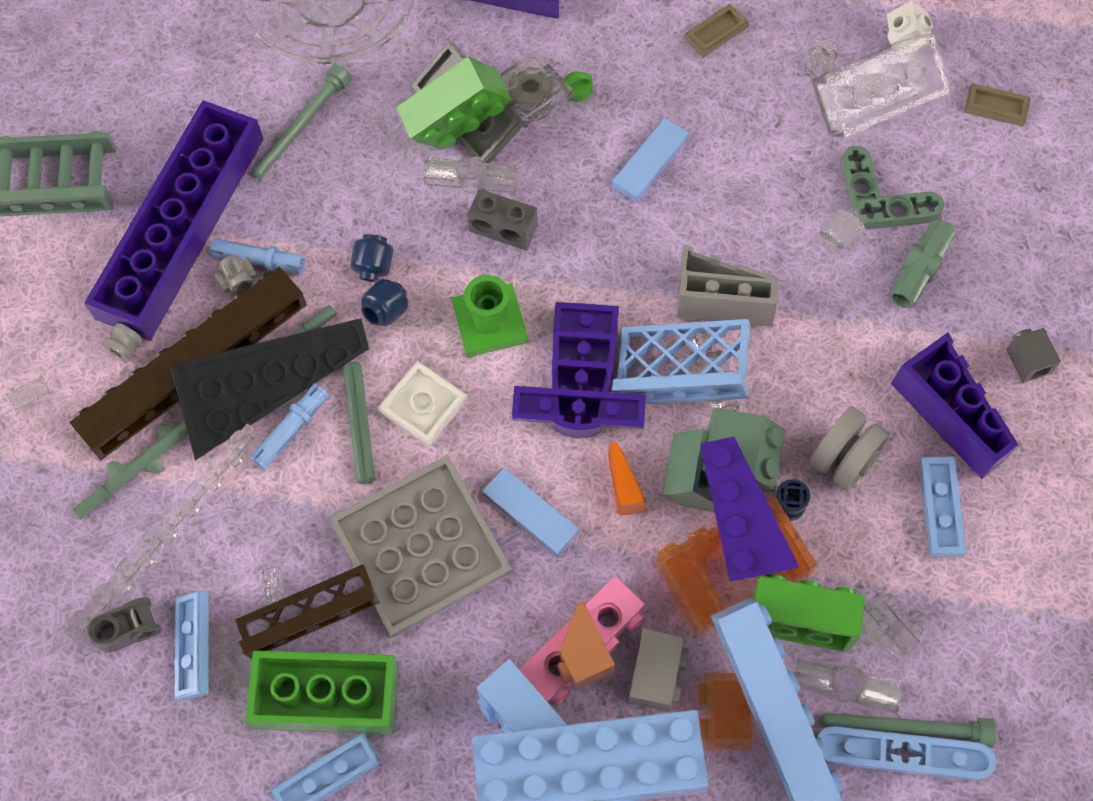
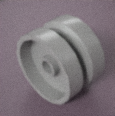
(853, 451)

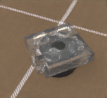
(535, 88)

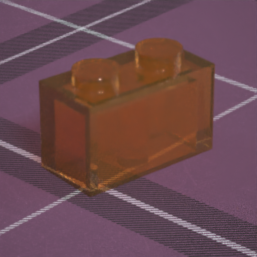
(726, 713)

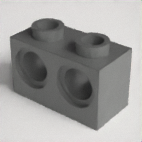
(502, 219)

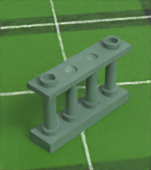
(62, 197)

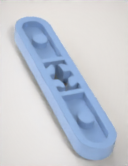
(940, 756)

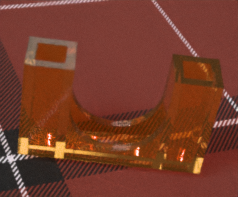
(686, 575)

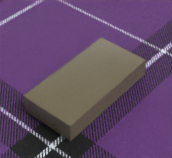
(716, 30)
(997, 104)

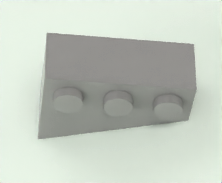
(724, 292)

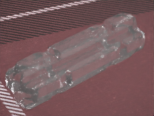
(274, 591)

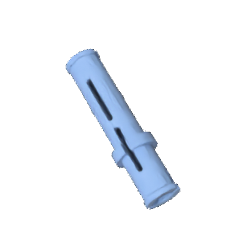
(268, 258)
(293, 422)

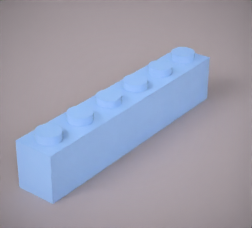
(774, 703)

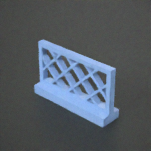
(687, 387)

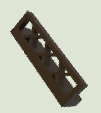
(309, 619)

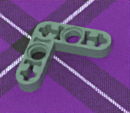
(873, 201)

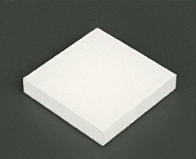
(422, 403)

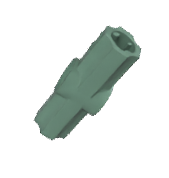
(922, 263)

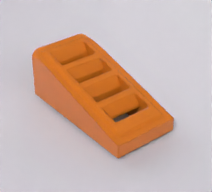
(626, 489)

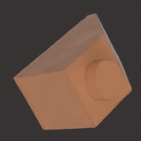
(584, 652)

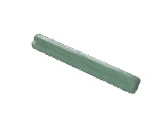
(359, 423)

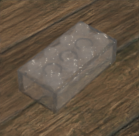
(880, 85)

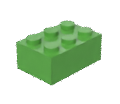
(454, 103)
(811, 613)

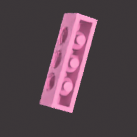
(611, 599)

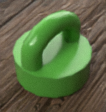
(581, 85)

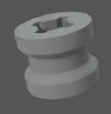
(122, 342)

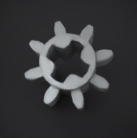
(235, 274)

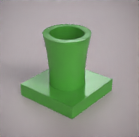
(489, 316)

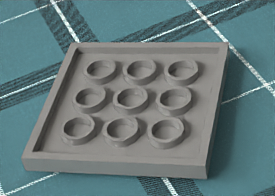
(421, 545)

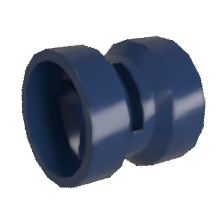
(789, 503)

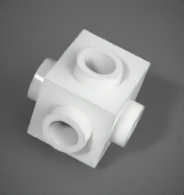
(908, 22)

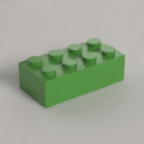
(322, 692)

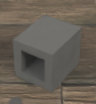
(1033, 354)

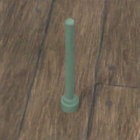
(336, 79)
(978, 731)

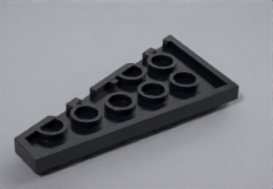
(249, 382)

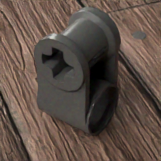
(126, 624)

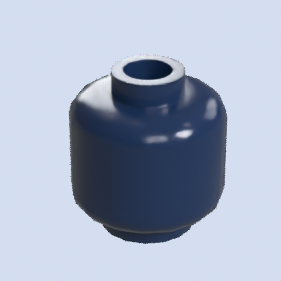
(371, 257)
(384, 302)

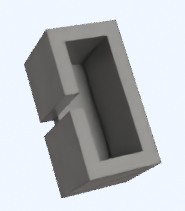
(657, 670)

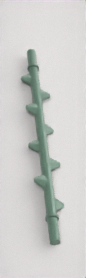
(168, 436)

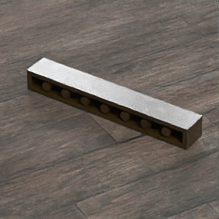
(151, 388)

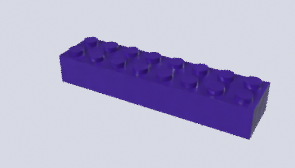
(175, 220)

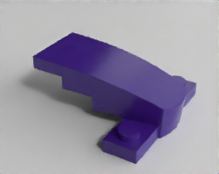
(581, 377)

